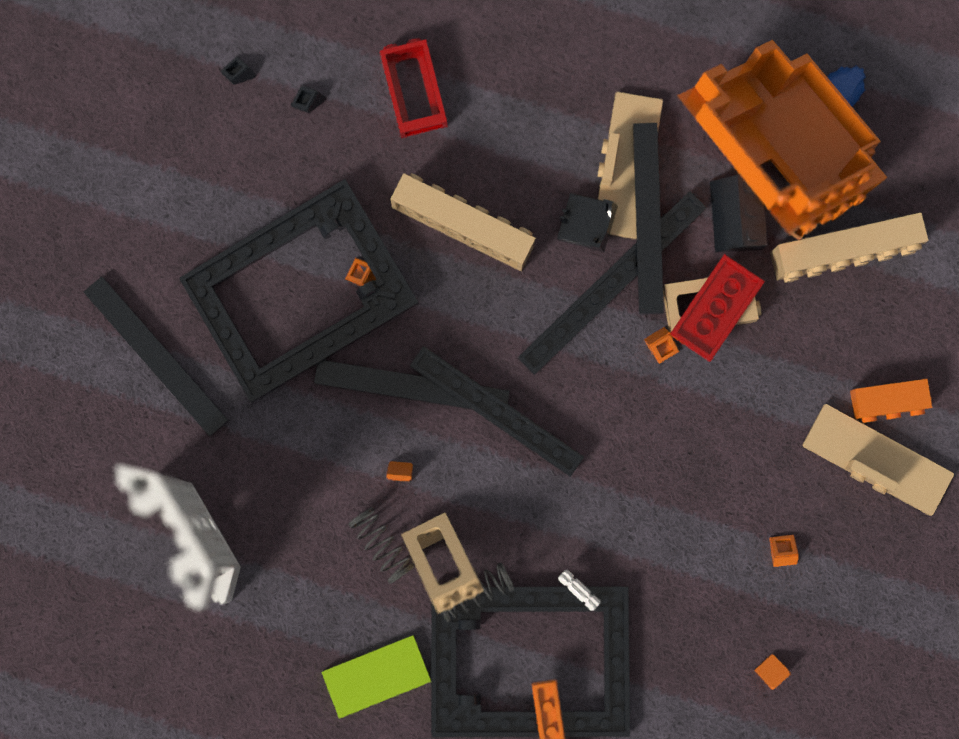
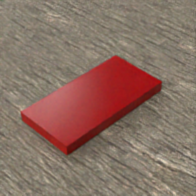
(717, 308)

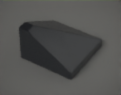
(237, 71)
(307, 99)

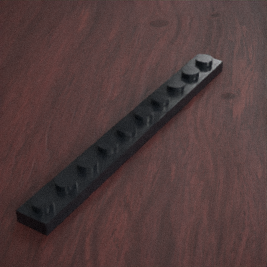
(605, 289)

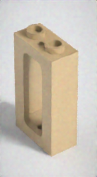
(672, 290)
(456, 591)

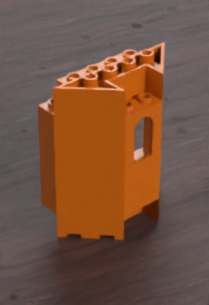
(800, 124)

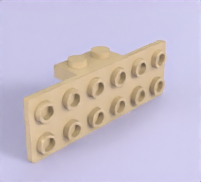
(618, 167)
(878, 460)

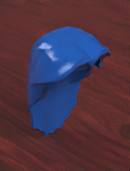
(849, 83)

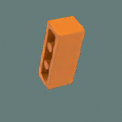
(891, 400)

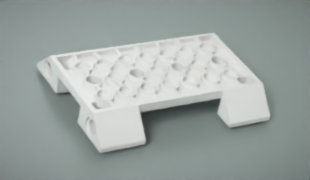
(196, 532)

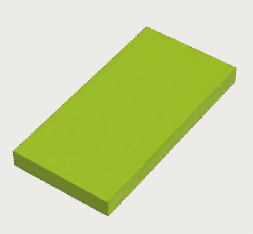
(376, 676)

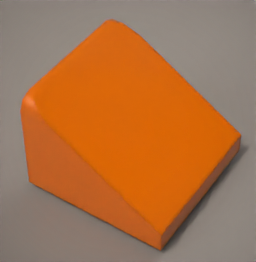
(360, 277)
(661, 345)
(399, 471)
(783, 550)
(772, 672)

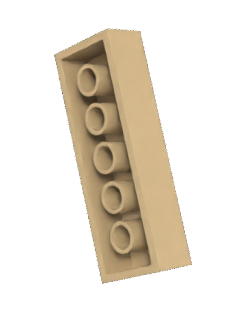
(462, 221)
(849, 246)

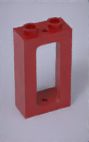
(419, 50)

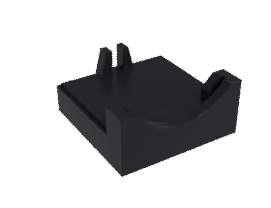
(587, 222)

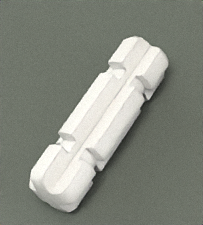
(579, 590)

